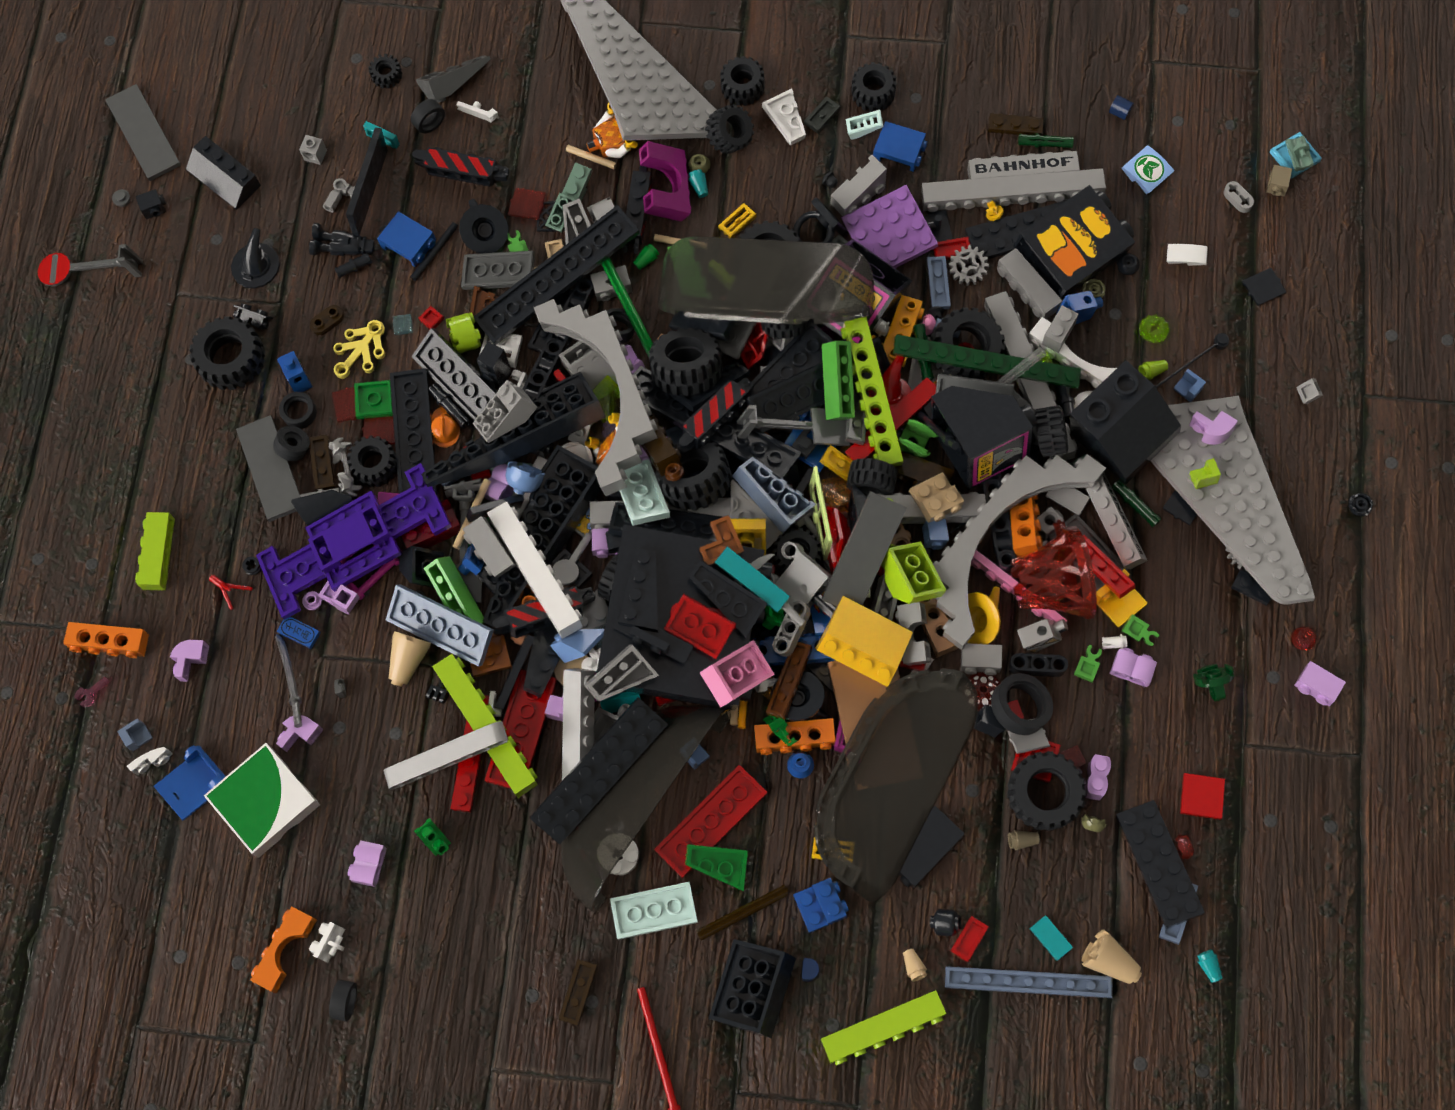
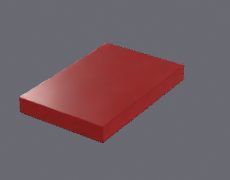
(700, 626)

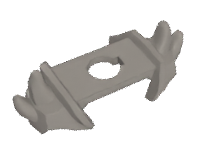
(339, 454)

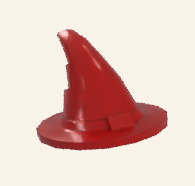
(894, 385)

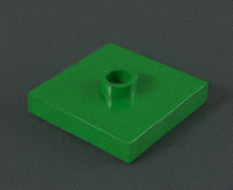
(373, 399)

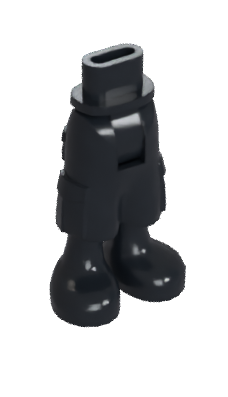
(342, 242)

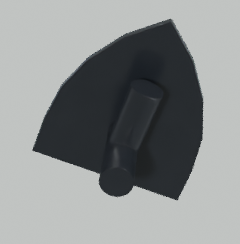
(939, 225)

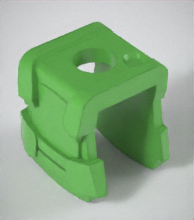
(919, 432)

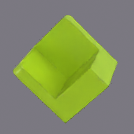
(1207, 475)

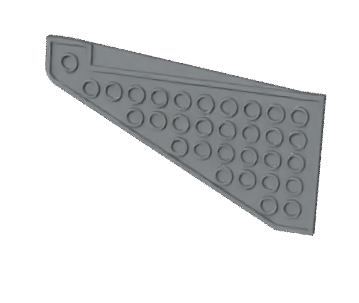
(640, 84)
(1243, 502)

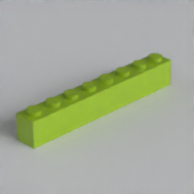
(479, 715)

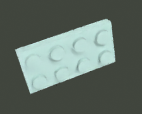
(643, 495)
(653, 910)

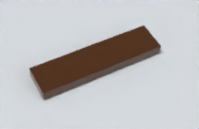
(789, 681)

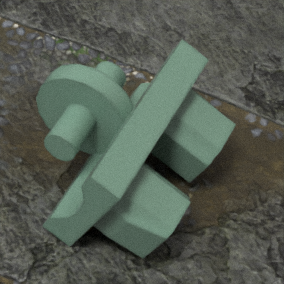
(1299, 153)

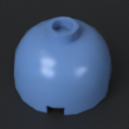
(523, 477)

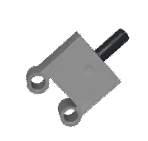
(803, 580)

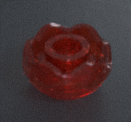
(1299, 642)
(1185, 846)

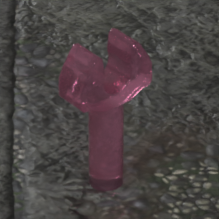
(90, 692)

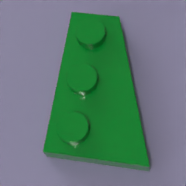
(720, 863)

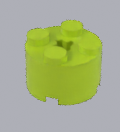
(463, 332)

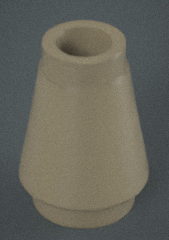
(1022, 839)

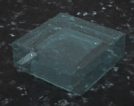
(402, 324)

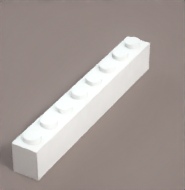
(534, 569)

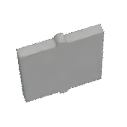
(1030, 742)

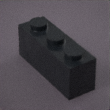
(494, 365)

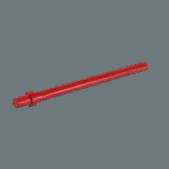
(658, 1050)

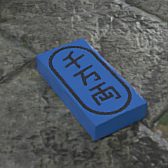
(298, 632)

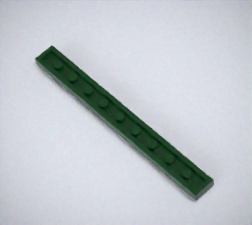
(984, 361)

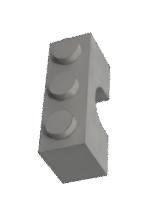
(910, 617)

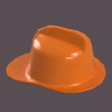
(444, 428)

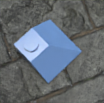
(576, 644)

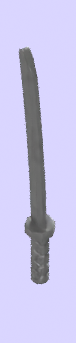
(294, 699)

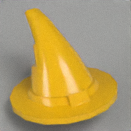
(984, 616)

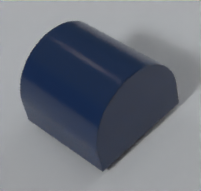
(1121, 107)
(810, 970)

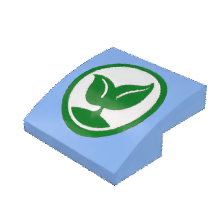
(1147, 169)

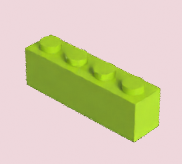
(155, 551)

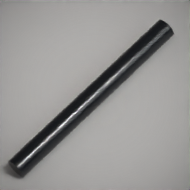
(433, 252)

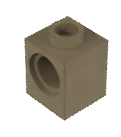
(1279, 180)

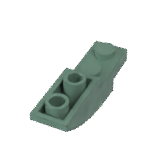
(574, 189)

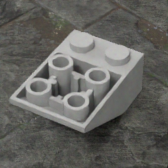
(588, 362)
(504, 412)

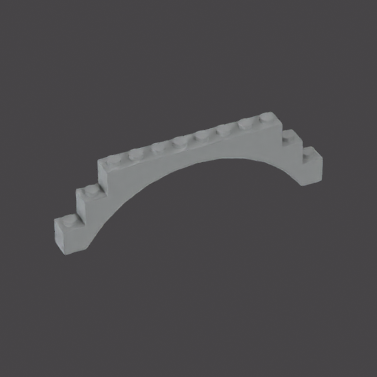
(634, 420)
(1024, 482)

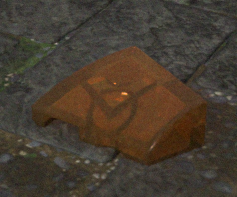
(835, 492)

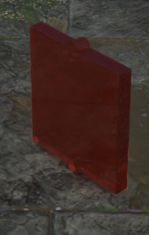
(526, 203)
(344, 404)
(379, 427)

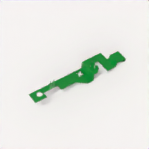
(778, 723)

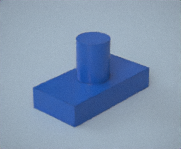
(471, 562)

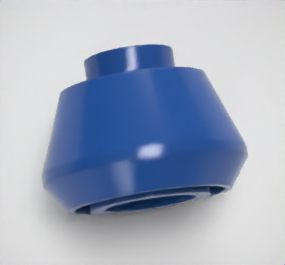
(794, 765)

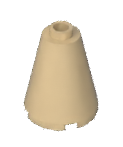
(405, 657)
(1110, 959)

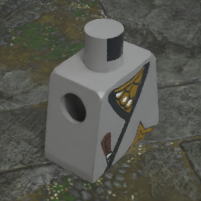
(1041, 634)

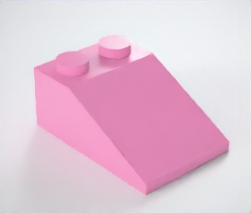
(737, 673)

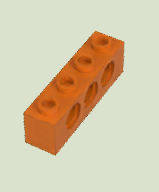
(1021, 527)
(78, 632)
(824, 727)

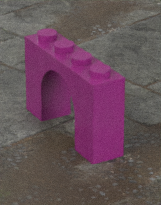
(673, 164)

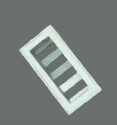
(861, 131)

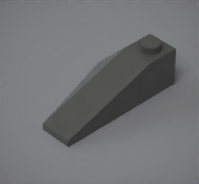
(443, 84)

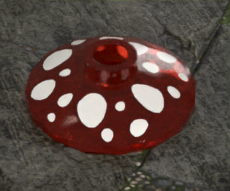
(982, 680)

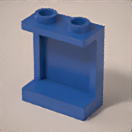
(900, 145)
(407, 238)

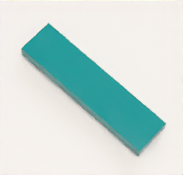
(752, 579)

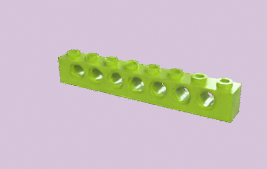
(860, 328)

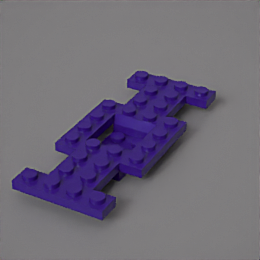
(348, 532)

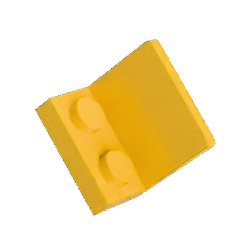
(1119, 609)

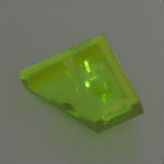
(607, 392)

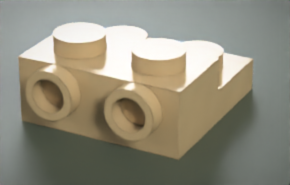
(936, 498)

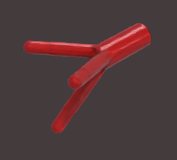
(226, 586)

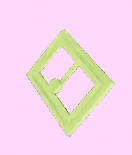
(825, 544)

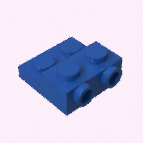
(821, 905)

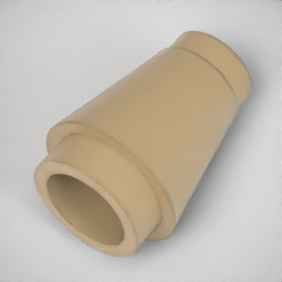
(915, 968)

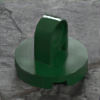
(1214, 678)

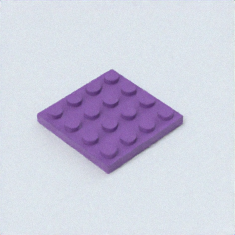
(892, 228)

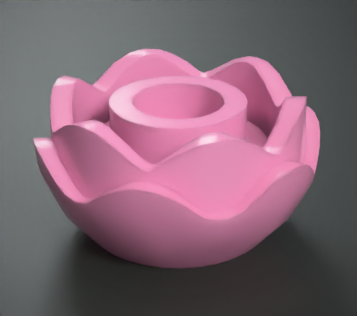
(929, 322)

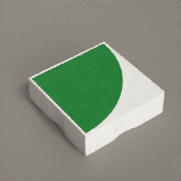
(261, 800)

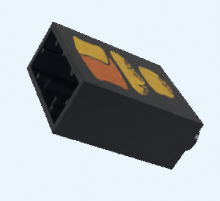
(1075, 241)

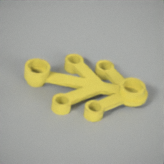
(359, 347)

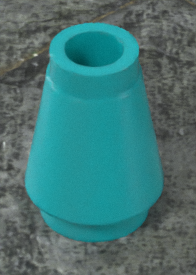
(698, 182)
(1210, 965)

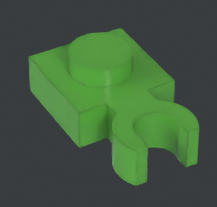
(516, 243)
(1137, 629)
(1088, 666)

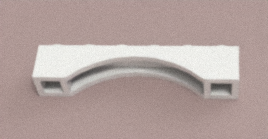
(1089, 372)

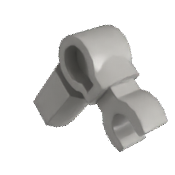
(333, 199)

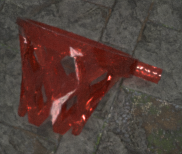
(1058, 557)

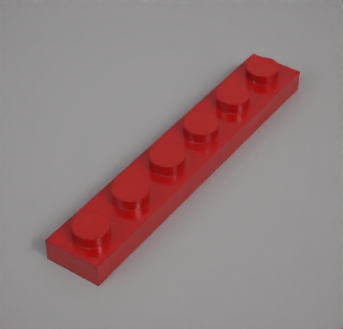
(466, 778)

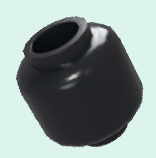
(945, 922)

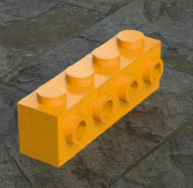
(905, 317)

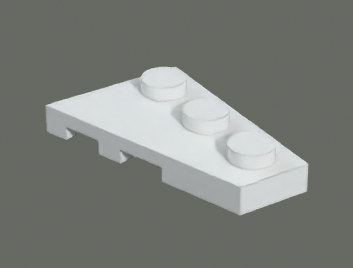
(785, 116)

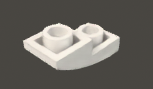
(1187, 254)
(157, 757)

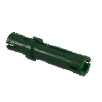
(1065, 142)
(925, 366)
(1136, 503)

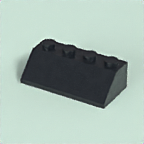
(221, 173)

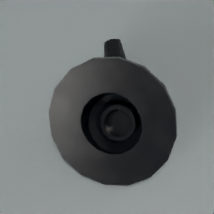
(483, 228)
(255, 263)
(807, 699)

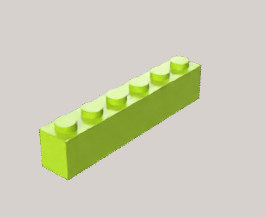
(883, 1027)

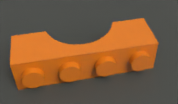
(269, 971)

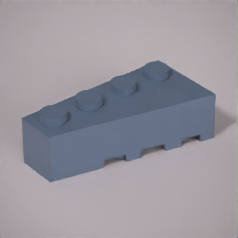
(772, 494)

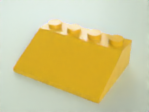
(864, 641)

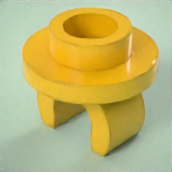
(994, 211)

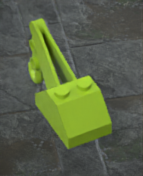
(911, 573)

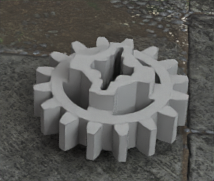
(963, 261)

